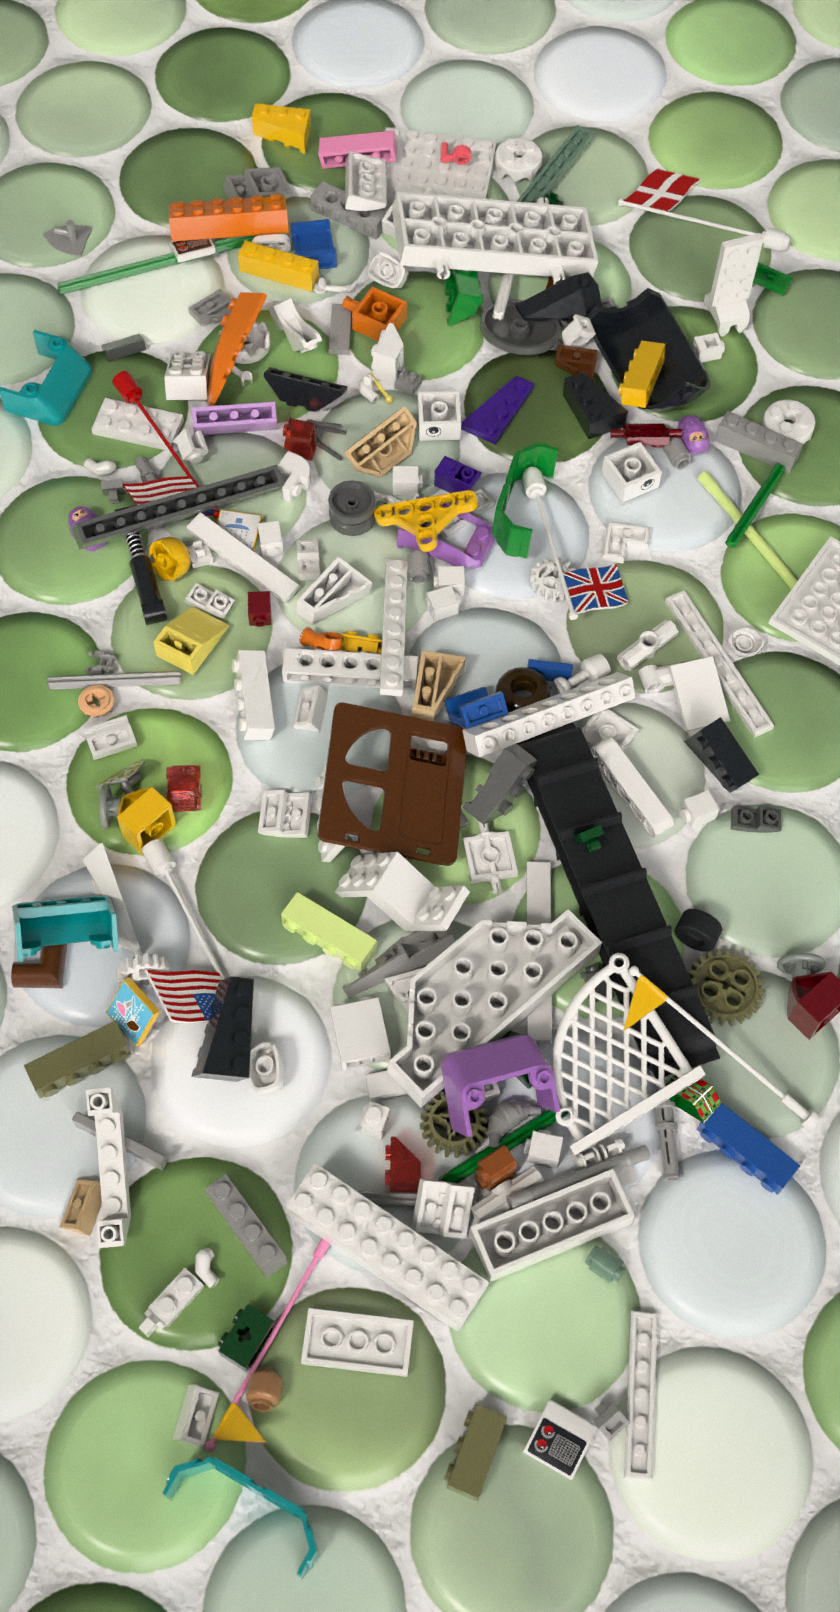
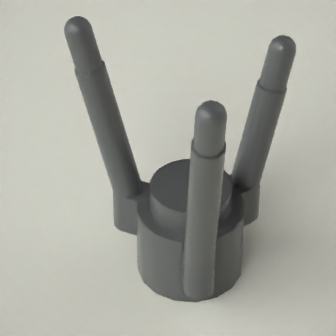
(320, 427)

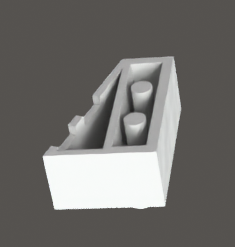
(332, 591)

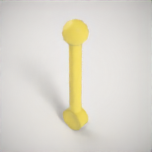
(389, 399)

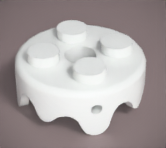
(522, 167)
(258, 347)
(799, 413)

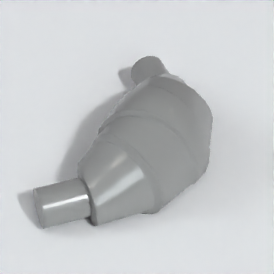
(508, 1116)

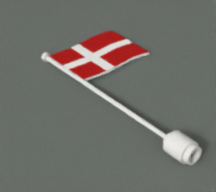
(665, 190)

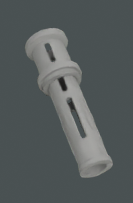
(666, 1128)

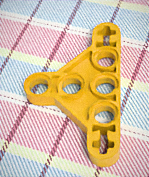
(436, 514)

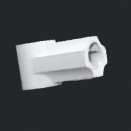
(655, 678)

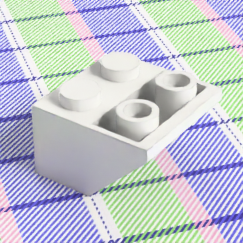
(388, 356)

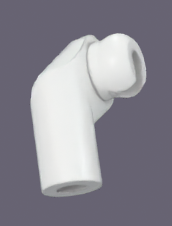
(366, 387)
(102, 468)

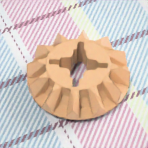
(102, 694)

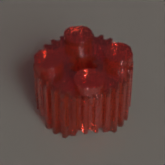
(184, 788)

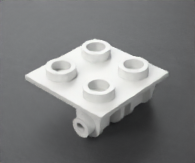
(603, 1151)

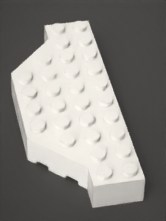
(483, 991)

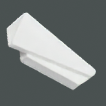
(106, 884)

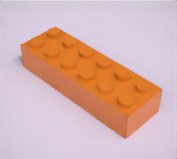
(228, 217)

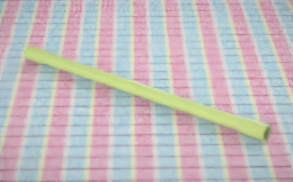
(713, 488)

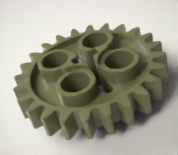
(731, 968)

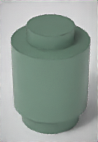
(605, 1264)

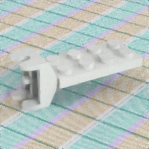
(734, 282)

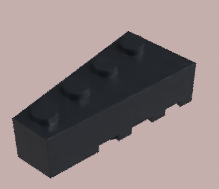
(228, 1033)

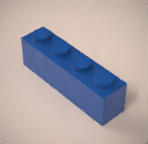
(748, 1148)

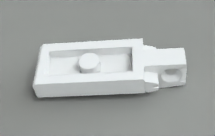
(171, 1302)

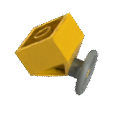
(140, 814)

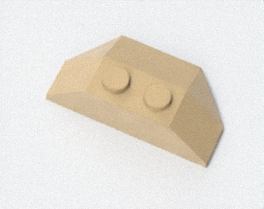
(384, 444)

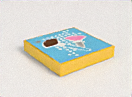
(132, 1011)

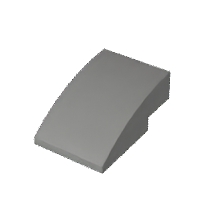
(257, 182)

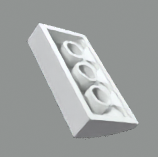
(365, 182)

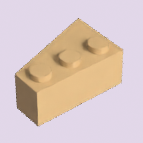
(435, 682)

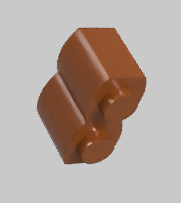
(495, 1168)

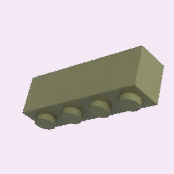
(77, 1060)

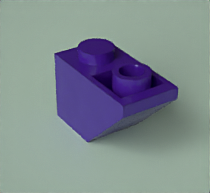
(455, 476)

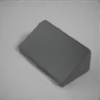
(124, 347)

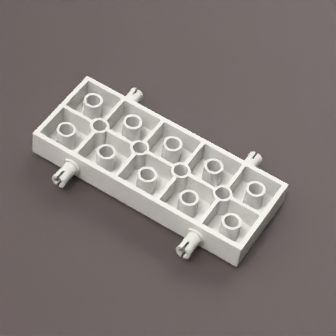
(493, 235)

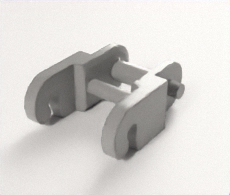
(99, 669)

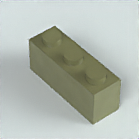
(475, 1452)

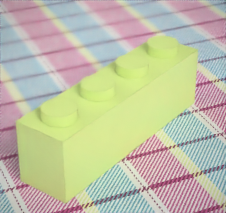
(329, 932)

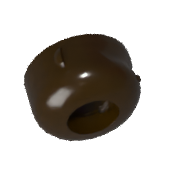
(523, 679)

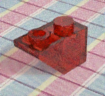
(404, 1167)

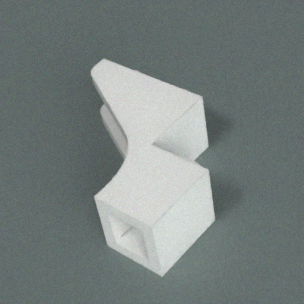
(298, 332)

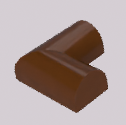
(42, 974)

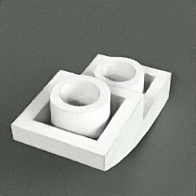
(209, 602)

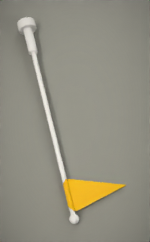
(649, 996)

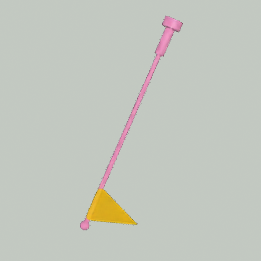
(235, 1424)

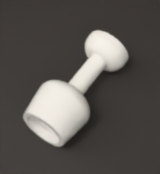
(592, 669)

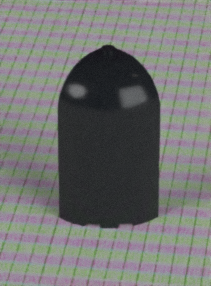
(650, 320)

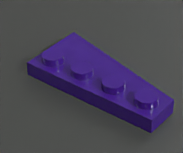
(498, 411)

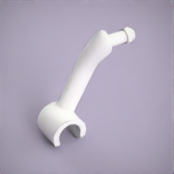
(321, 287)
(245, 375)

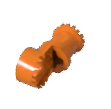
(321, 640)

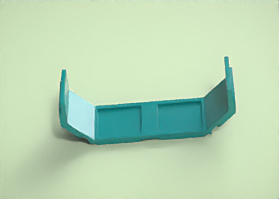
(198, 1466)

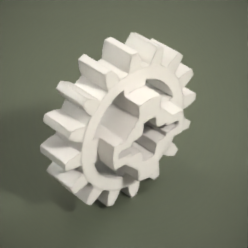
(550, 582)
(136, 966)

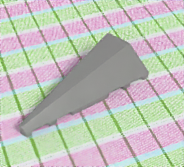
(402, 957)

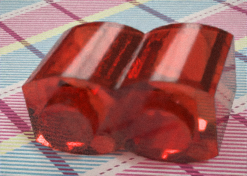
(300, 438)

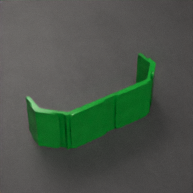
(512, 538)

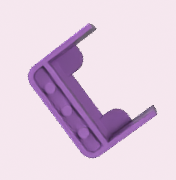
(472, 1067)

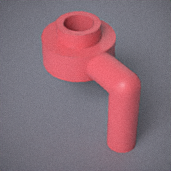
(460, 155)

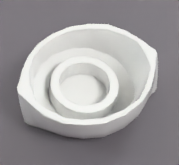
(745, 642)

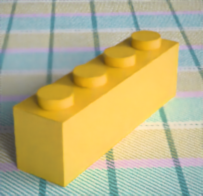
(278, 266)
(642, 374)

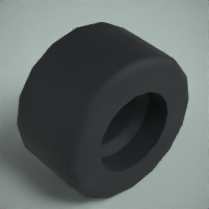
(698, 930)

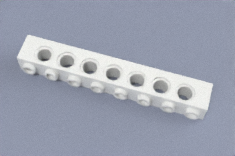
(549, 714)

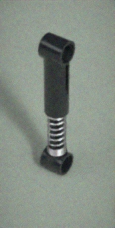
(144, 579)

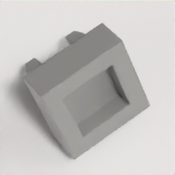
(407, 381)
(113, 488)
(610, 1420)

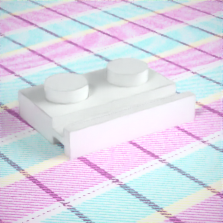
(110, 737)

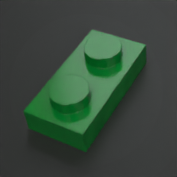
(772, 279)

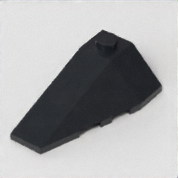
(563, 300)

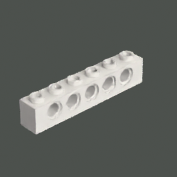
(338, 674)

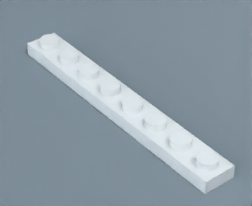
(393, 628)

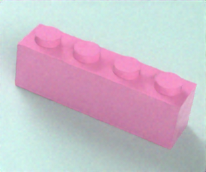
(334, 150)

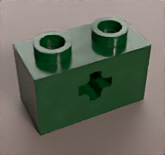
(259, 1329)

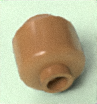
(264, 1389)

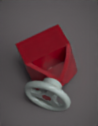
(811, 996)

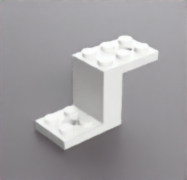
(402, 892)

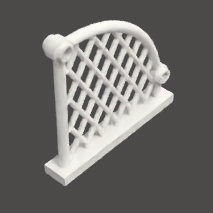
(686, 1074)

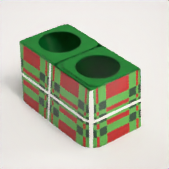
(697, 1100)

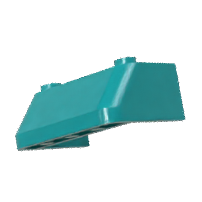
(60, 389)
(64, 923)

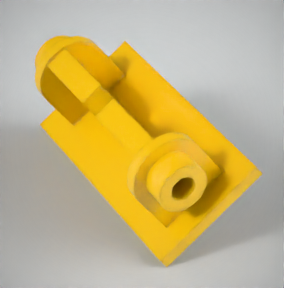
(369, 644)

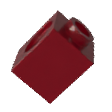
(259, 608)

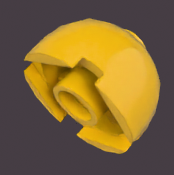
(170, 558)

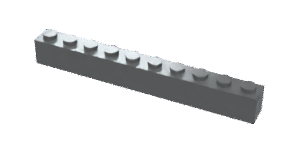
(177, 507)

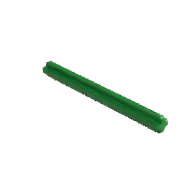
(755, 505)
(510, 1141)

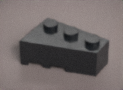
(593, 406)
(722, 755)

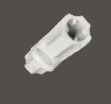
(639, 651)
(496, 1202)

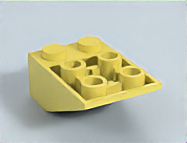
(189, 639)

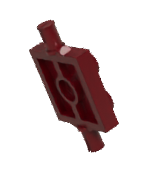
(647, 434)

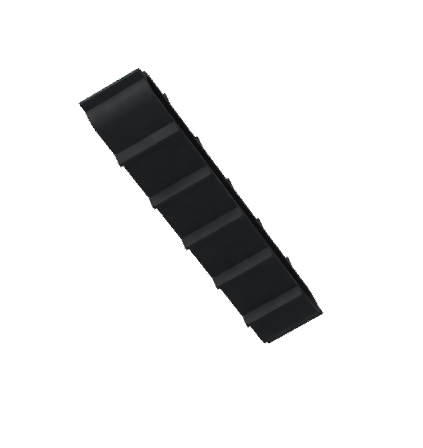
(614, 887)

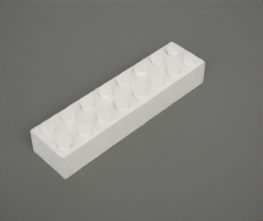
(386, 1247)

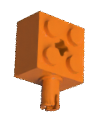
(376, 312)

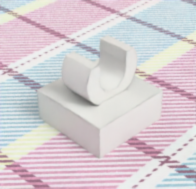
(200, 554)

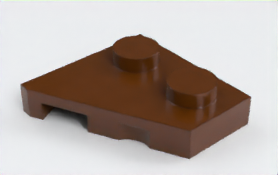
(576, 360)

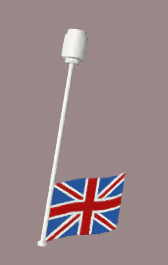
(586, 587)

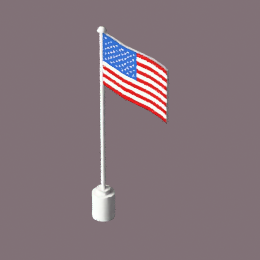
(183, 994)

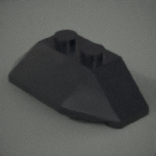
(302, 390)

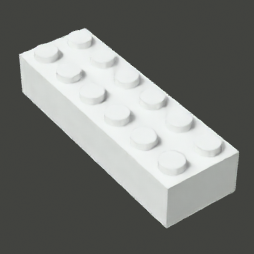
(551, 1225)

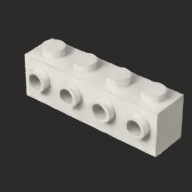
(253, 695)

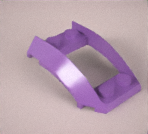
(475, 551)

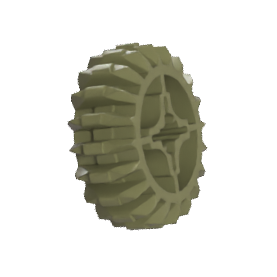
(443, 1121)

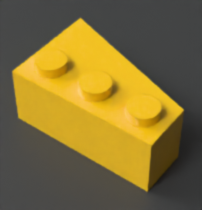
(282, 124)

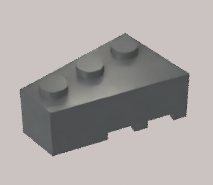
(502, 785)

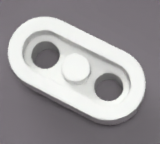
(275, 241)

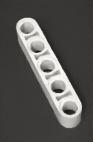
(632, 787)

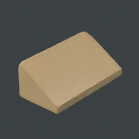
(83, 1207)

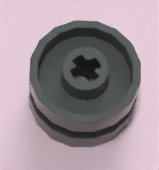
(351, 508)

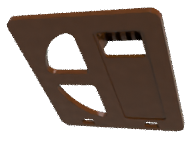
(419, 786)

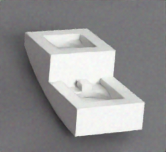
(308, 559)

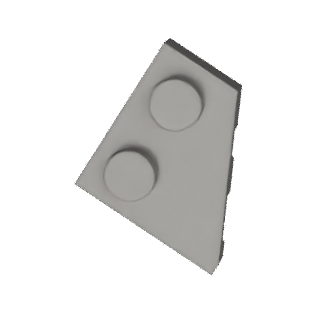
(211, 308)

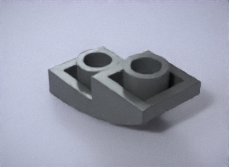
(757, 820)

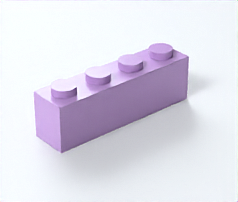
(235, 418)

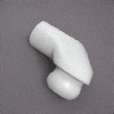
(202, 1267)

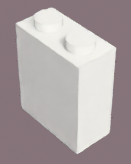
(360, 1033)

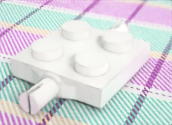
(490, 857)

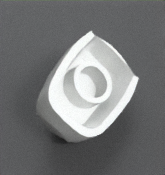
(387, 271)
(266, 1068)

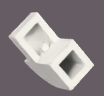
(296, 473)

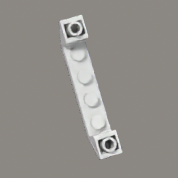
(112, 1162)

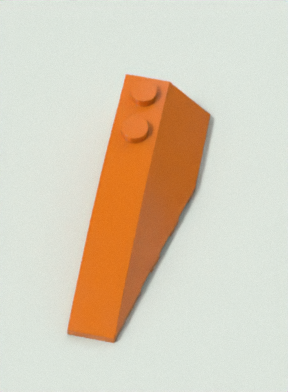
(231, 340)

